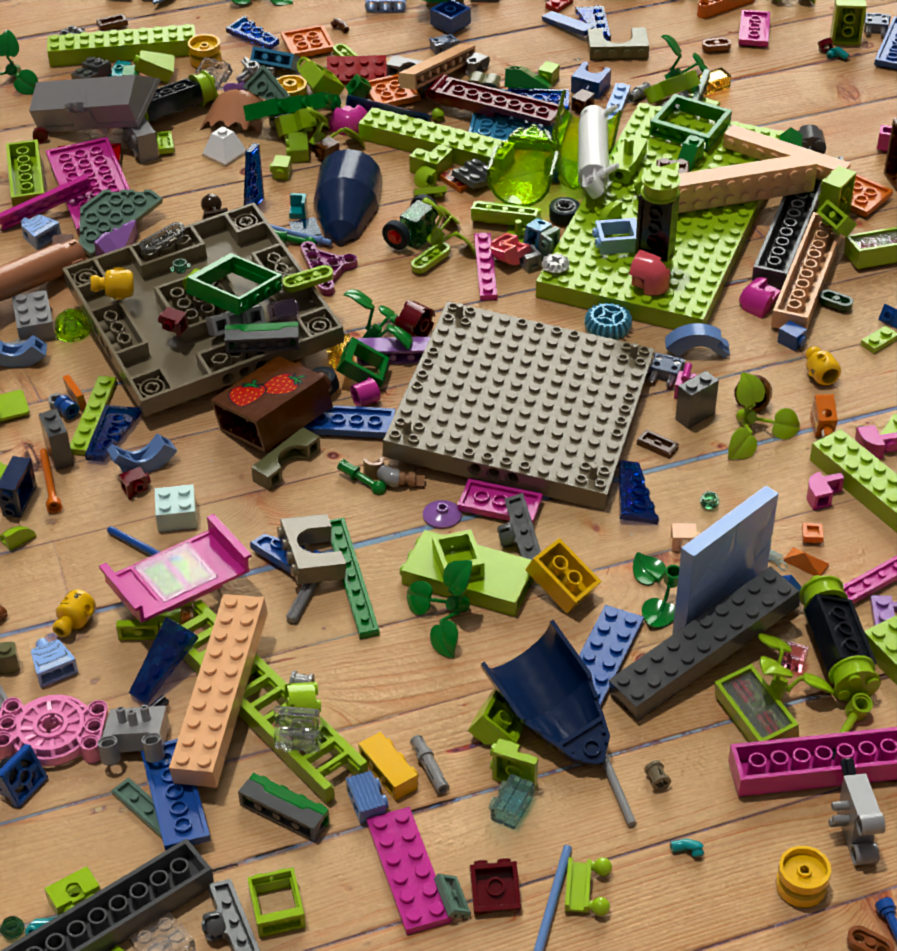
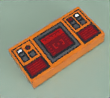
(452, 181)
(74, 391)

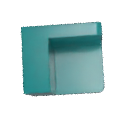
(298, 206)

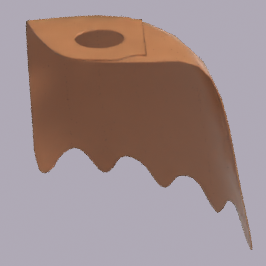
(229, 109)

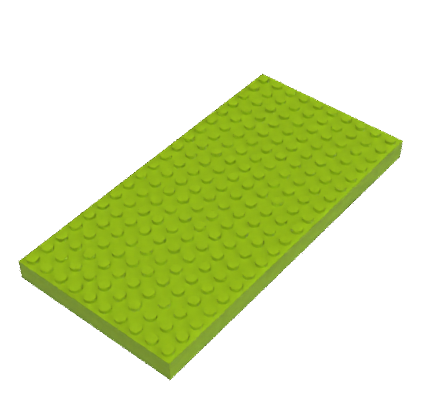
(704, 246)

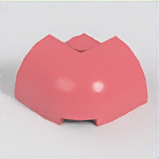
(509, 249)
(649, 273)

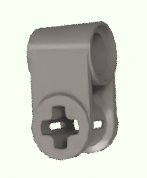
(477, 62)

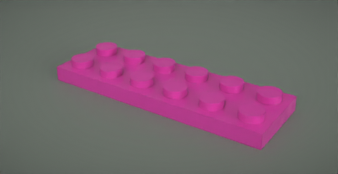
(407, 870)

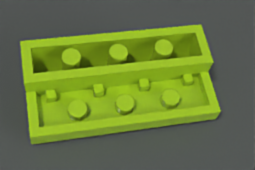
(503, 213)

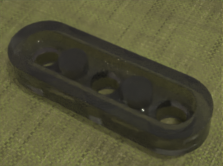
(162, 238)

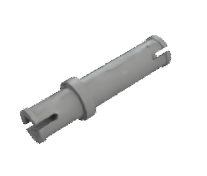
(426, 758)

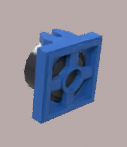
(21, 774)

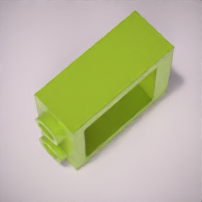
(455, 541)
(281, 920)

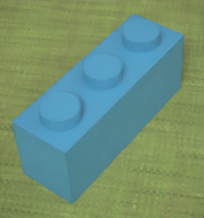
(275, 58)

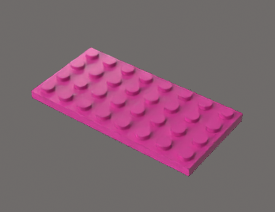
(90, 158)

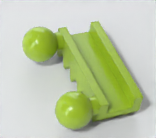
(579, 886)

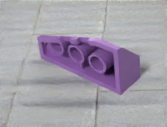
(117, 238)

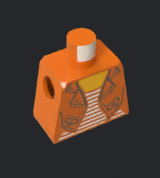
(823, 423)

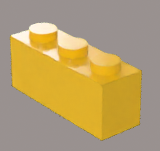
(389, 765)

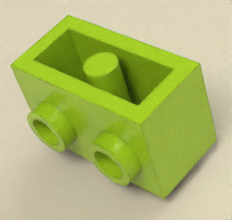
(837, 218)

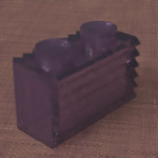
(282, 309)

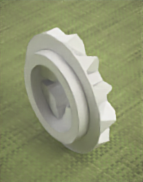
(551, 264)

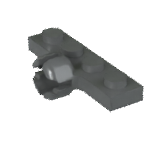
(519, 529)
(228, 919)

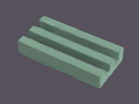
(452, 896)

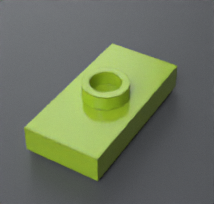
(165, 142)

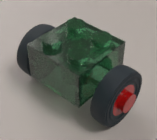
(413, 226)

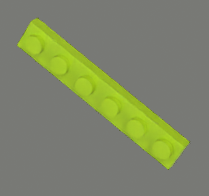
(98, 399)

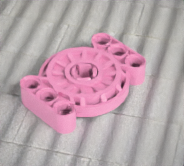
(71, 726)

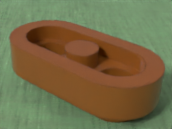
(716, 44)
(870, 940)

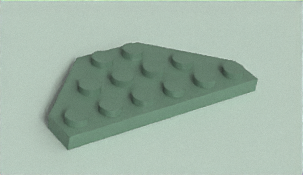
(111, 211)

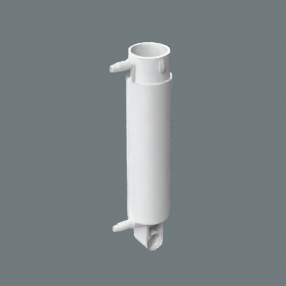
(593, 149)

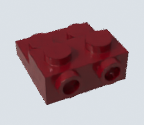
(495, 886)

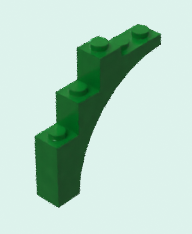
(277, 107)

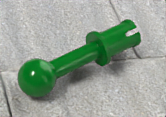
(284, 237)
(377, 487)

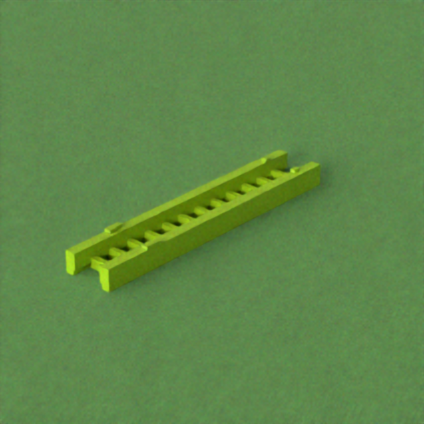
(271, 681)

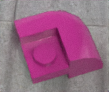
(346, 117)
(758, 297)

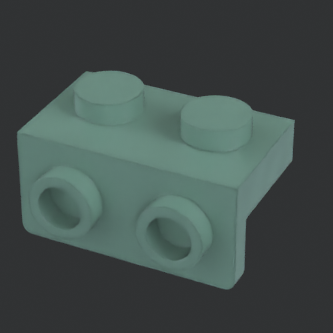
(548, 241)

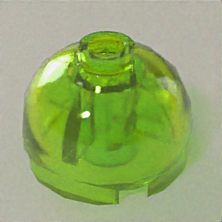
(71, 325)

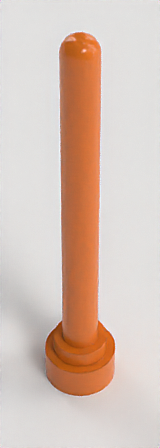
(53, 503)

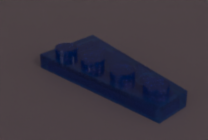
(634, 496)

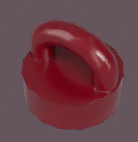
(825, 43)
(40, 134)

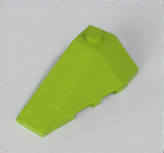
(495, 721)

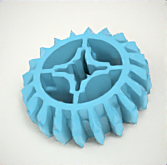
(608, 321)

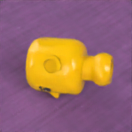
(117, 283)
(822, 366)
(73, 612)

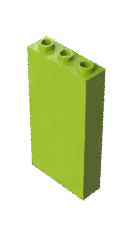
(499, 590)

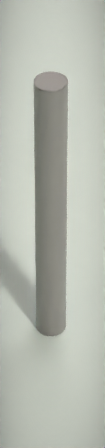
(623, 803)

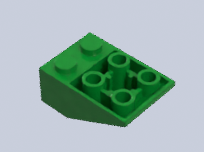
(524, 78)

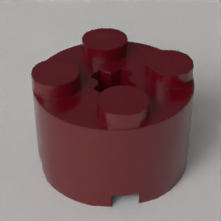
(415, 319)

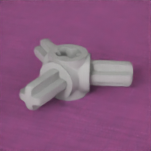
(250, 69)

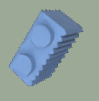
(366, 795)

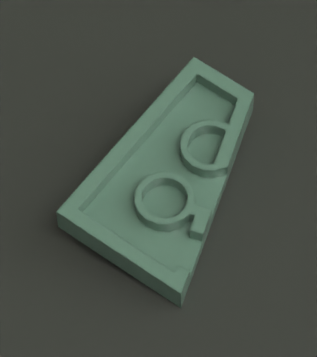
(265, 85)

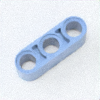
(379, 6)

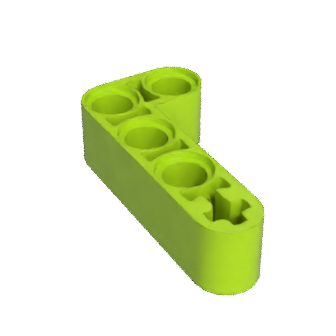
(672, 86)

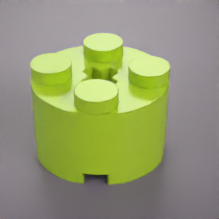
(302, 695)

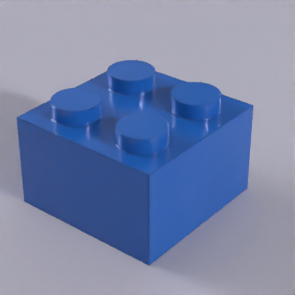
(450, 16)

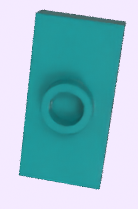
(117, 69)

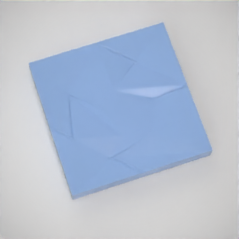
(725, 556)

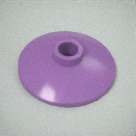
(442, 514)

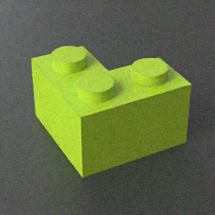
(296, 122)
(439, 159)

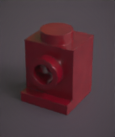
(173, 320)
(134, 482)

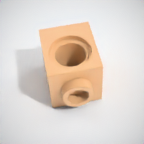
(681, 535)

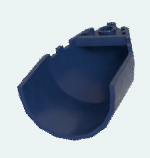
(347, 194)
(554, 697)

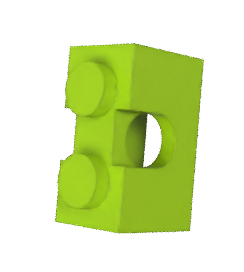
(61, 895)

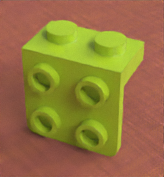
(13, 405)

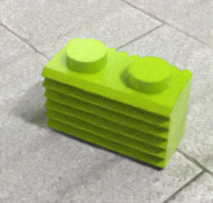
(297, 147)

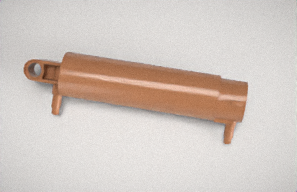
(38, 268)

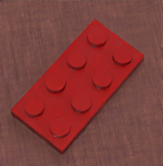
(347, 67)

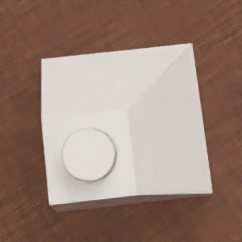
(223, 147)

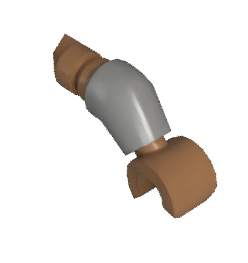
(391, 476)

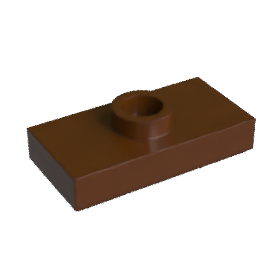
(112, 22)

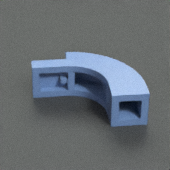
(694, 336)
(22, 354)
(149, 458)

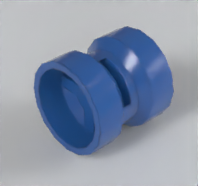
(66, 406)

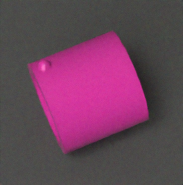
(365, 392)

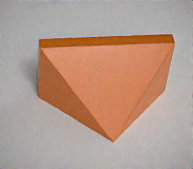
(806, 562)

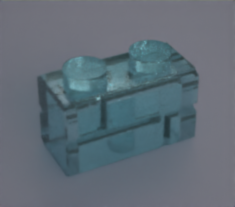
(512, 801)

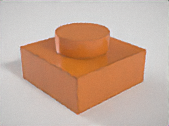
(812, 532)

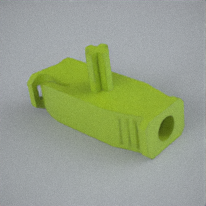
(629, 158)

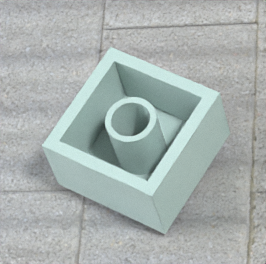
(175, 508)

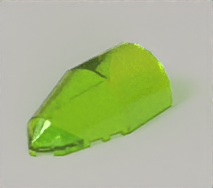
(566, 143)
(523, 167)

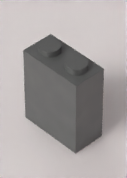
(696, 399)
(56, 439)

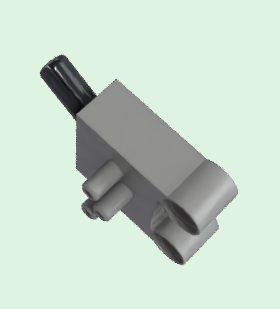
(135, 730)
(858, 815)

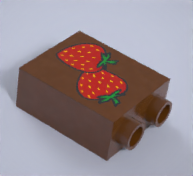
(272, 403)

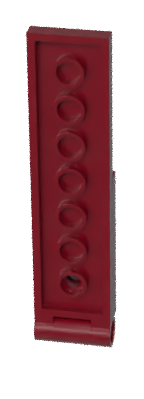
(490, 101)

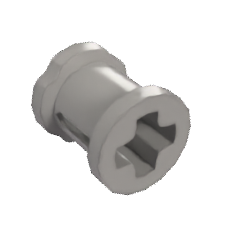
(301, 678)

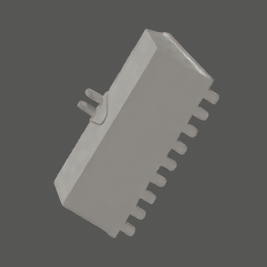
(92, 102)

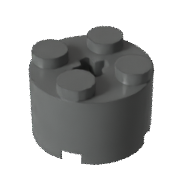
(813, 138)

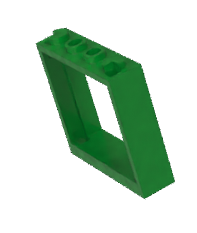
(680, 134)
(200, 283)

